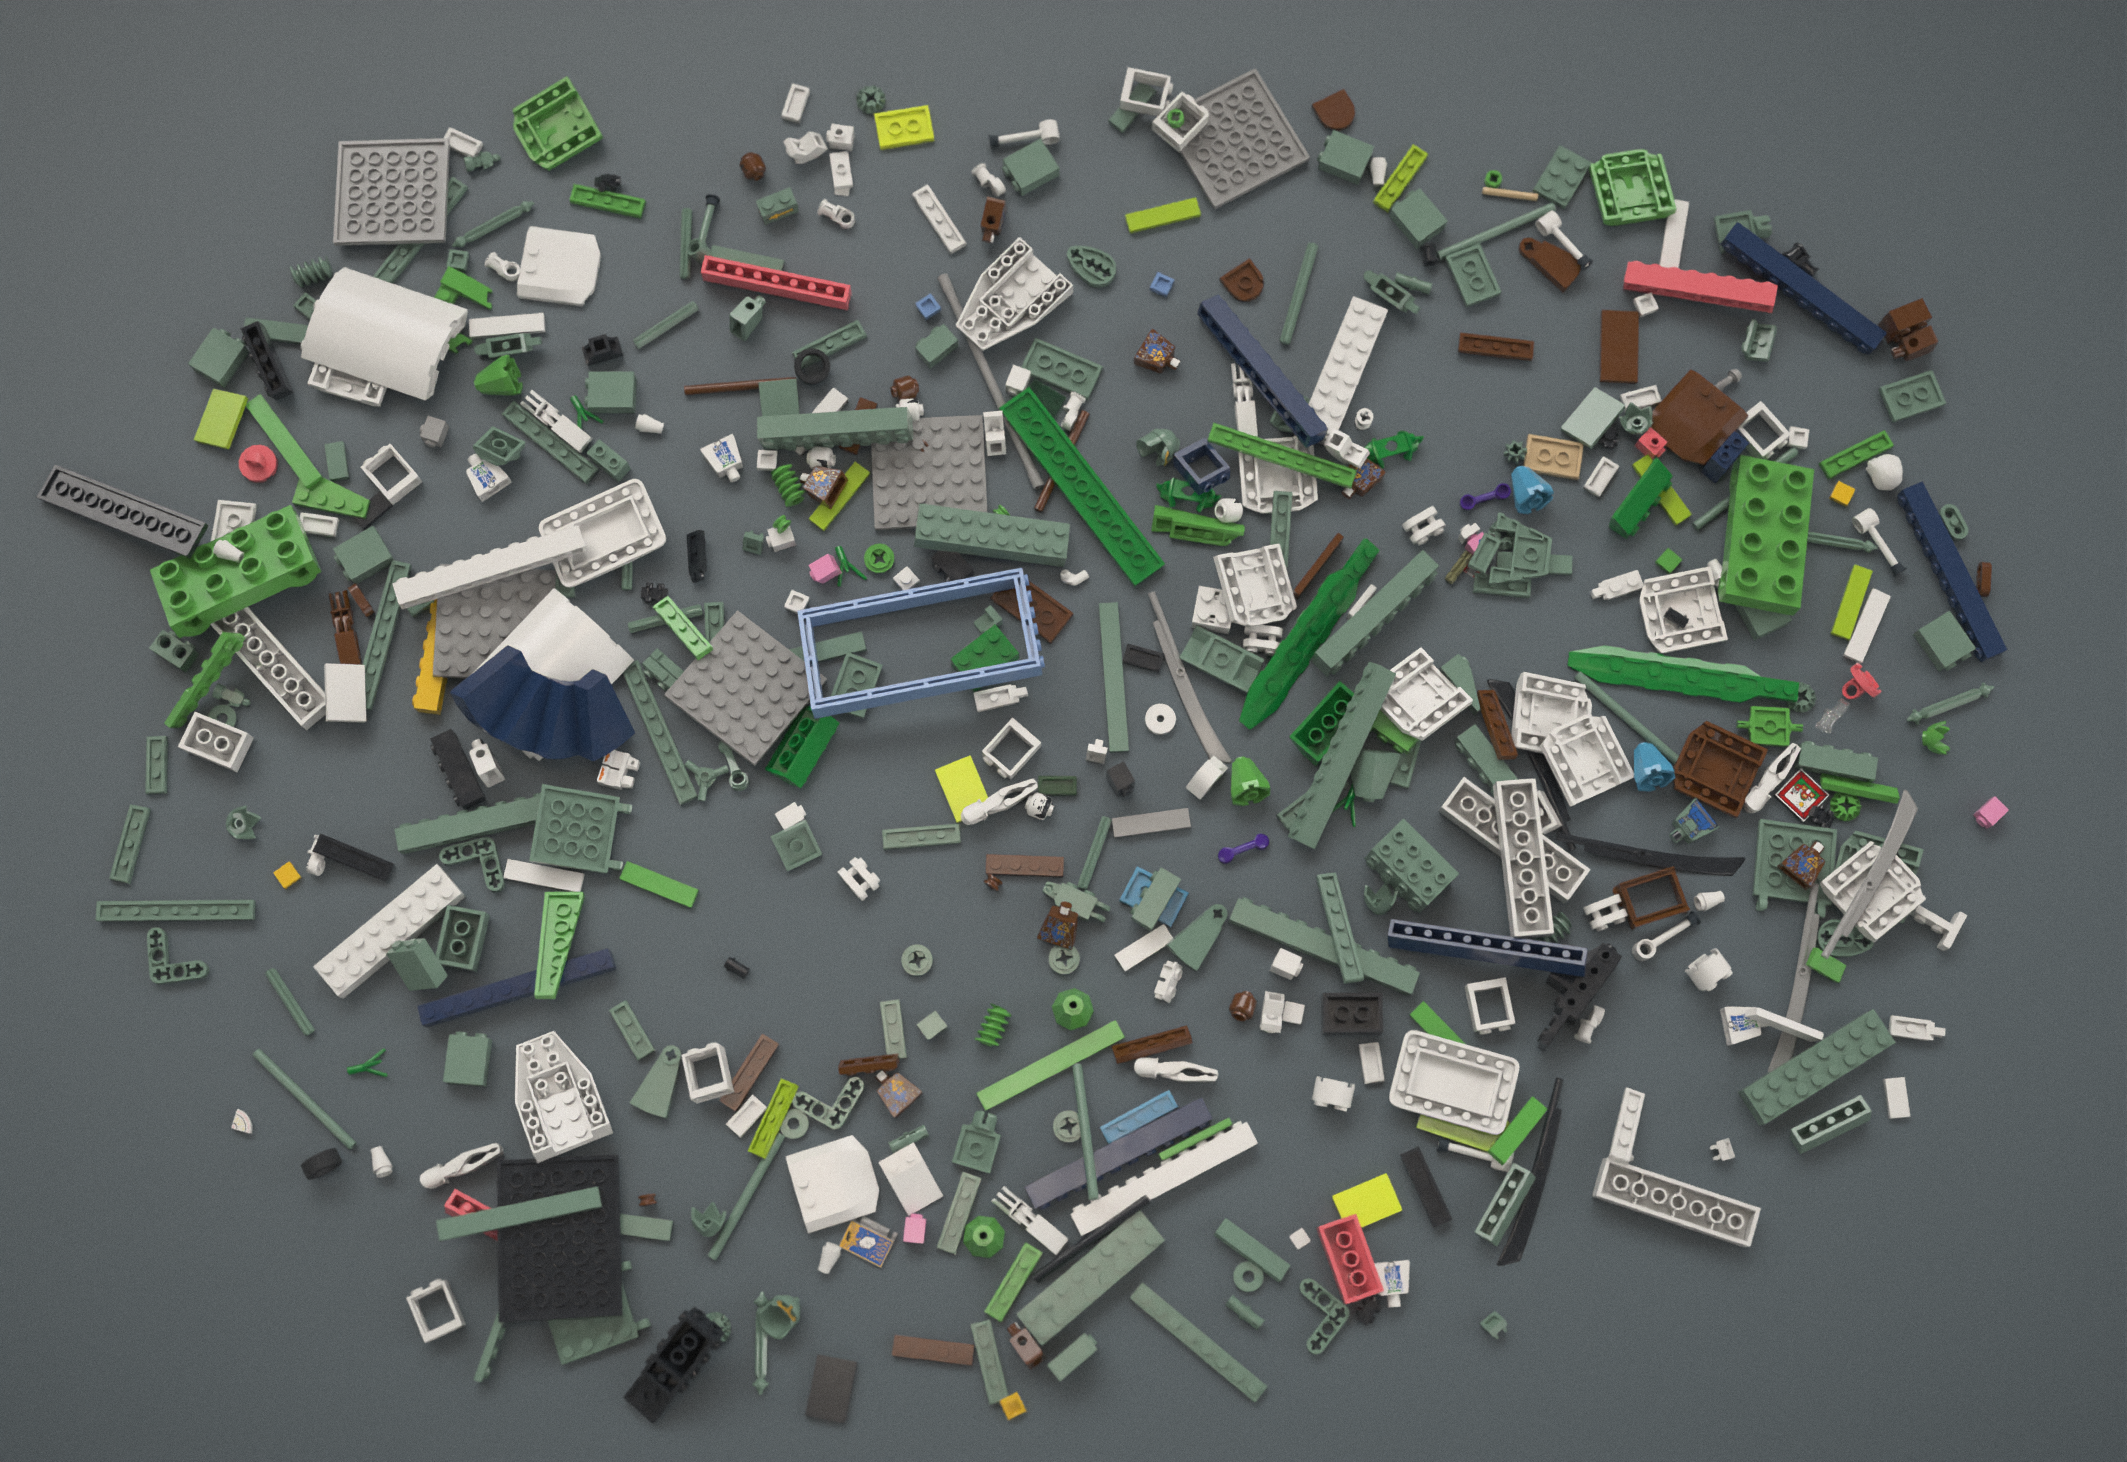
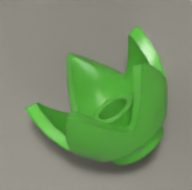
(1932, 737)

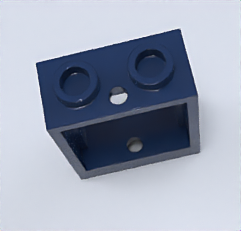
(1194, 452)
(1725, 457)

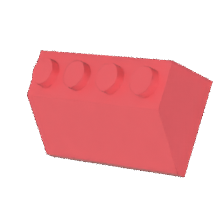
(1350, 1259)

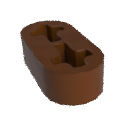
(1983, 578)
(361, 600)

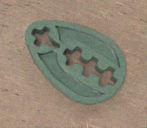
(1088, 275)
(1842, 950)

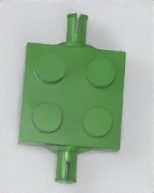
(1769, 726)

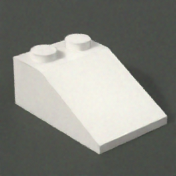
(911, 1179)

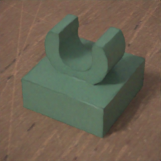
(753, 542)
(1494, 1324)

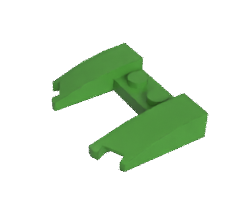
(455, 284)

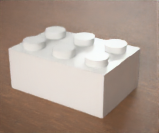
(216, 742)

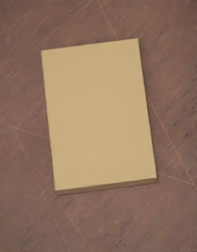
(1553, 456)

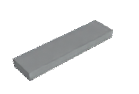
(1151, 823)

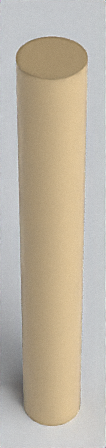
(1509, 194)

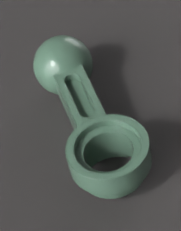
(735, 771)

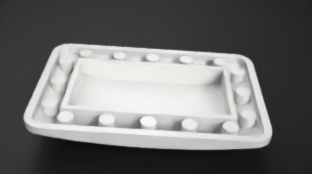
(615, 530)
(1454, 1082)

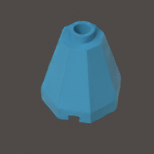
(1529, 490)
(1651, 768)

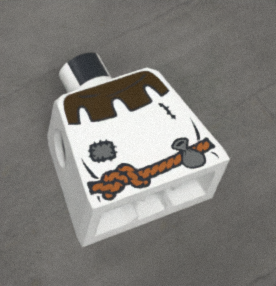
(486, 763)

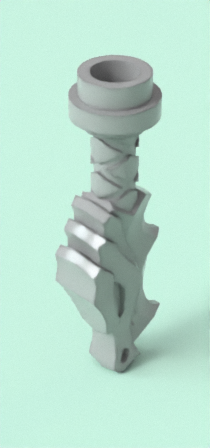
(1733, 376)

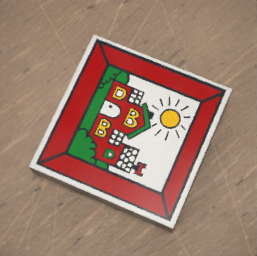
(1800, 795)

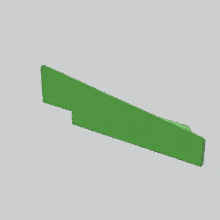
(1194, 526)

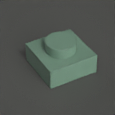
(458, 260)

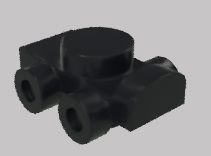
(607, 180)
(1608, 440)
(657, 594)
(1820, 816)
(1366, 1313)

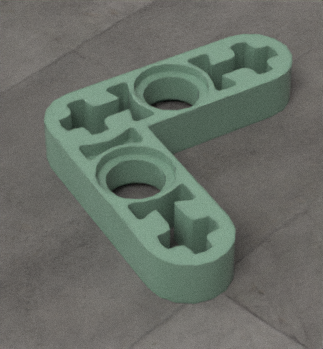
(484, 857)
(163, 965)
(828, 1111)
(1329, 1310)

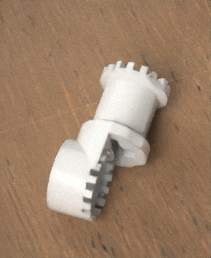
(988, 180)
(836, 213)
(502, 266)
(1072, 410)
(316, 863)
(1587, 1026)

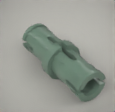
(1413, 283)
(908, 1138)
(1244, 1312)

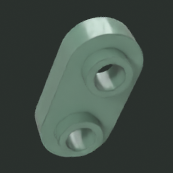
(1954, 522)

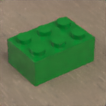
(985, 651)

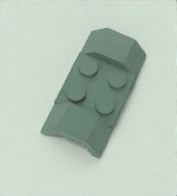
(1221, 659)

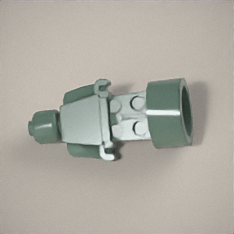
(485, 160)
(235, 698)

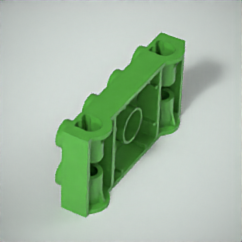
(1766, 535)
(211, 588)

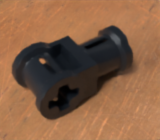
(1801, 258)

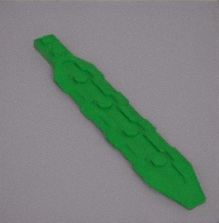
(1305, 638)
(1680, 675)

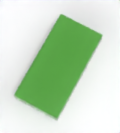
(1830, 967)

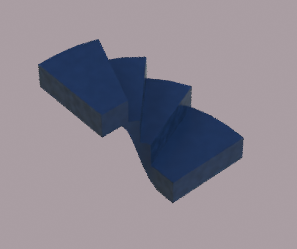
(542, 712)

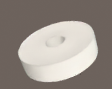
(1156, 711)

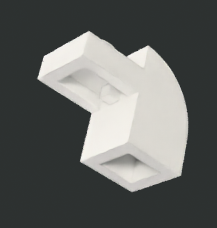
(806, 148)
(994, 433)
(1344, 450)
(1206, 777)
(1272, 1012)

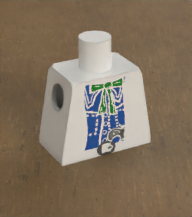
(724, 458)
(486, 477)
(1737, 1026)
(1394, 1279)

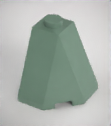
(1373, 773)

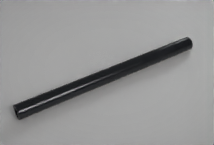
(1091, 1238)

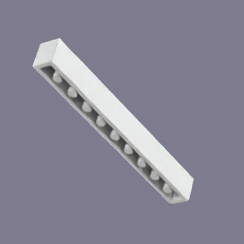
(489, 567)
(1166, 1177)

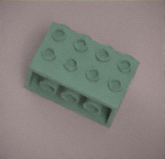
(1411, 866)

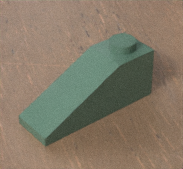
(1460, 675)

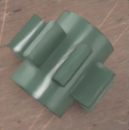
(1515, 457)

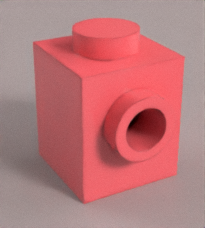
(1651, 444)

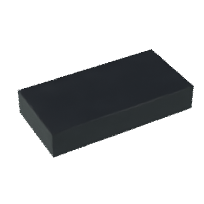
(378, 506)
(1143, 658)

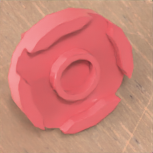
(258, 463)
(1862, 681)

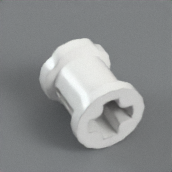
(1365, 424)

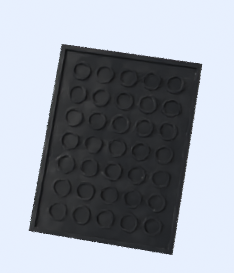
(563, 1262)

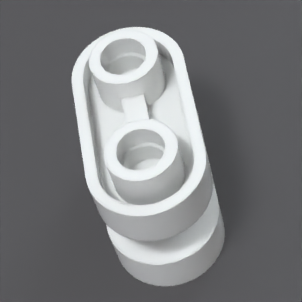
(1421, 536)
(1268, 646)
(859, 867)
(1600, 923)

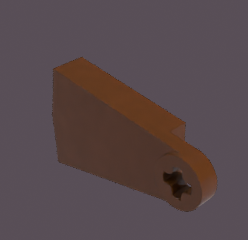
(1552, 262)

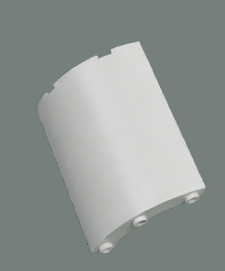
(381, 332)
(565, 644)

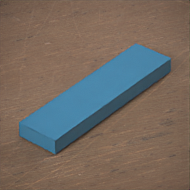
(1139, 1117)

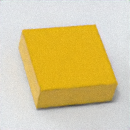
(1842, 493)
(287, 875)
(1012, 1406)

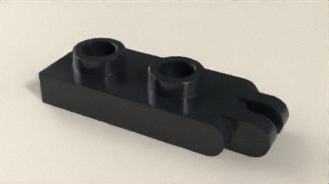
(696, 555)

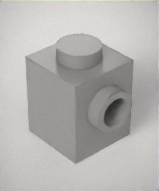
(434, 432)

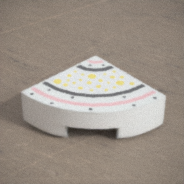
(242, 1122)

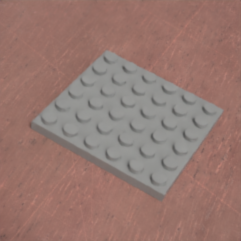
(1242, 142)
(391, 192)
(943, 475)
(482, 617)
(744, 688)

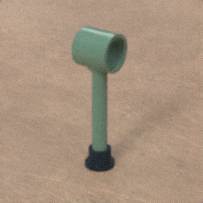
(697, 247)

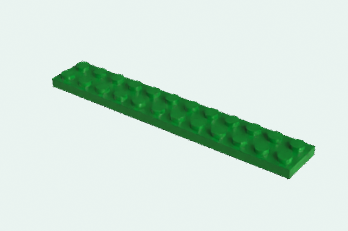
(1081, 487)

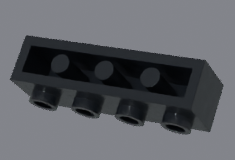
(267, 361)
(458, 769)

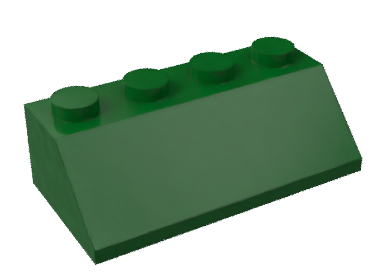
(1640, 499)
(1319, 727)
(801, 747)

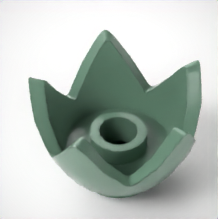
(1636, 415)
(246, 821)
(1381, 901)
(709, 1222)

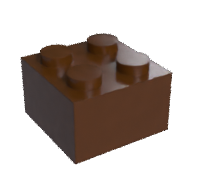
(1905, 320)

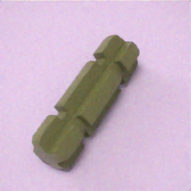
(1458, 567)

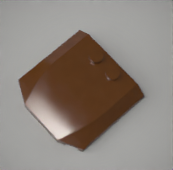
(1696, 419)
(1717, 768)

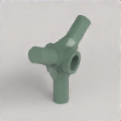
(705, 777)

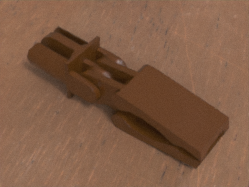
(346, 637)

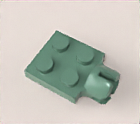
(1756, 225)
(978, 1143)

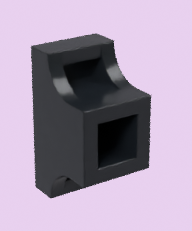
(601, 349)

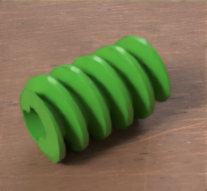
(787, 486)
(993, 1026)

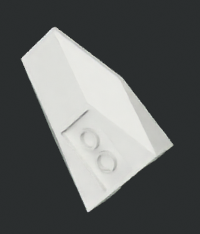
(1011, 297)
(556, 1098)

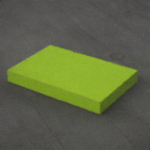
(221, 419)

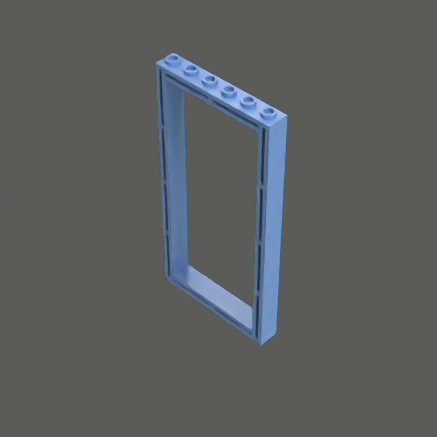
(929, 686)

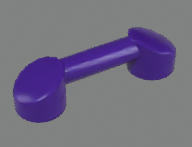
(1500, 492)
(1226, 854)

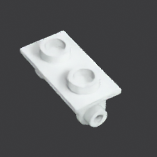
(1166, 990)

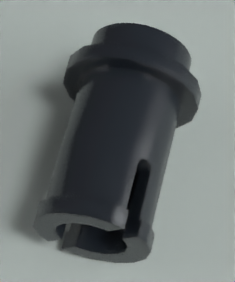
(1676, 617)
(736, 967)

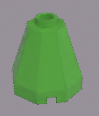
(499, 378)
(1247, 782)
(1072, 1018)
(989, 1246)

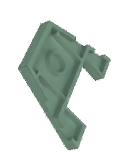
(1529, 553)

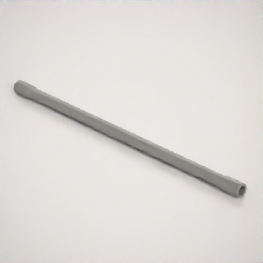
(1032, 472)

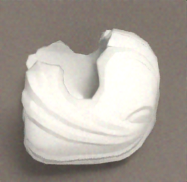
(1885, 472)

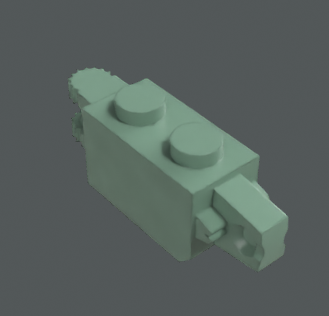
(1391, 292)
(507, 345)
(1082, 902)

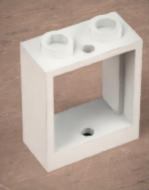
(1147, 78)
(1168, 134)
(1753, 448)
(400, 489)
(1022, 733)
(1471, 988)
(713, 1091)
(419, 1293)

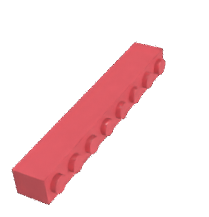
(776, 282)
(1700, 286)

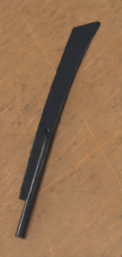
(1507, 697)
(1709, 865)
(1519, 1235)

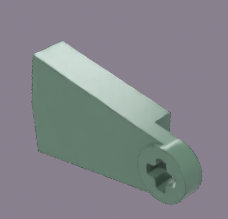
(1197, 938)
(659, 1085)

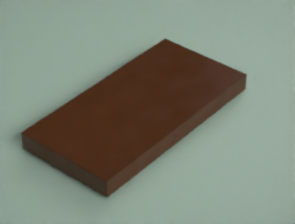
(1619, 346)
(1049, 613)

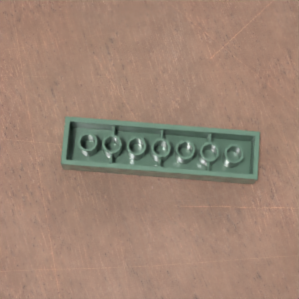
(835, 428)
(991, 535)
(1375, 613)
(1816, 1067)
(1090, 1277)

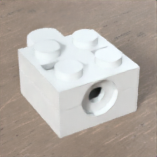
(1211, 611)

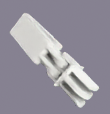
(1244, 410)
(563, 426)
(1759, 794)
(979, 811)
(1172, 1070)
(458, 1166)
(1038, 1228)

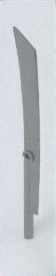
(1195, 712)
(1899, 828)
(1787, 1042)

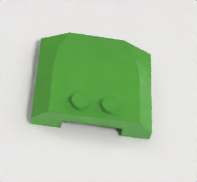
(555, 125)
(1632, 187)

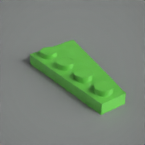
(331, 498)

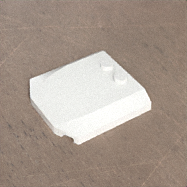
(558, 266)
(346, 385)
(1261, 478)
(1255, 585)
(1689, 594)
(1422, 697)
(1545, 705)
(1586, 758)
(1893, 900)
(834, 1183)

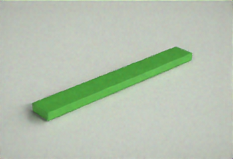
(1282, 455)
(1050, 1065)

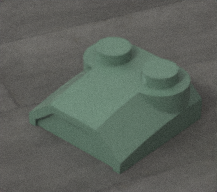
(498, 447)

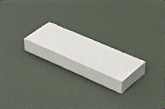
(1143, 948)

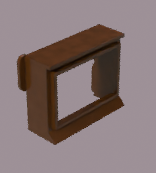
(1635, 922)

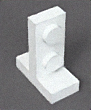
(1939, 925)

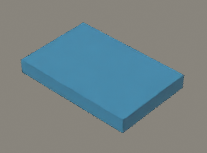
(1137, 883)

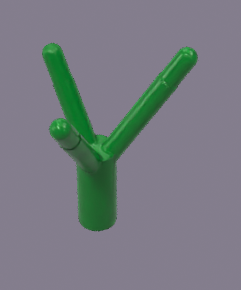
(581, 411)
(845, 564)
(1349, 800)
(365, 1066)

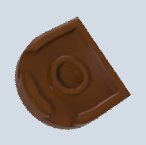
(1335, 111)
(1243, 281)

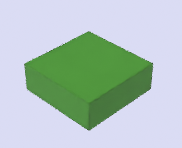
(1668, 561)

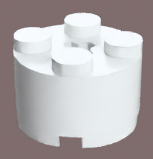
(1708, 970)
(1333, 1092)

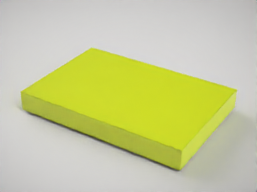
(904, 127)
(961, 785)
(1368, 1200)

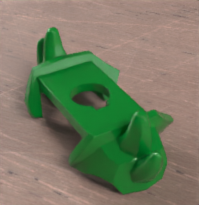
(1405, 442)
(1172, 489)

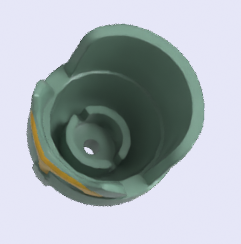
(1161, 441)
(779, 1316)

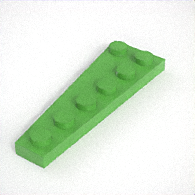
(222, 651)
(557, 931)

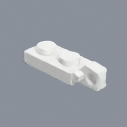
(1618, 586)
(998, 697)
(1914, 1028)

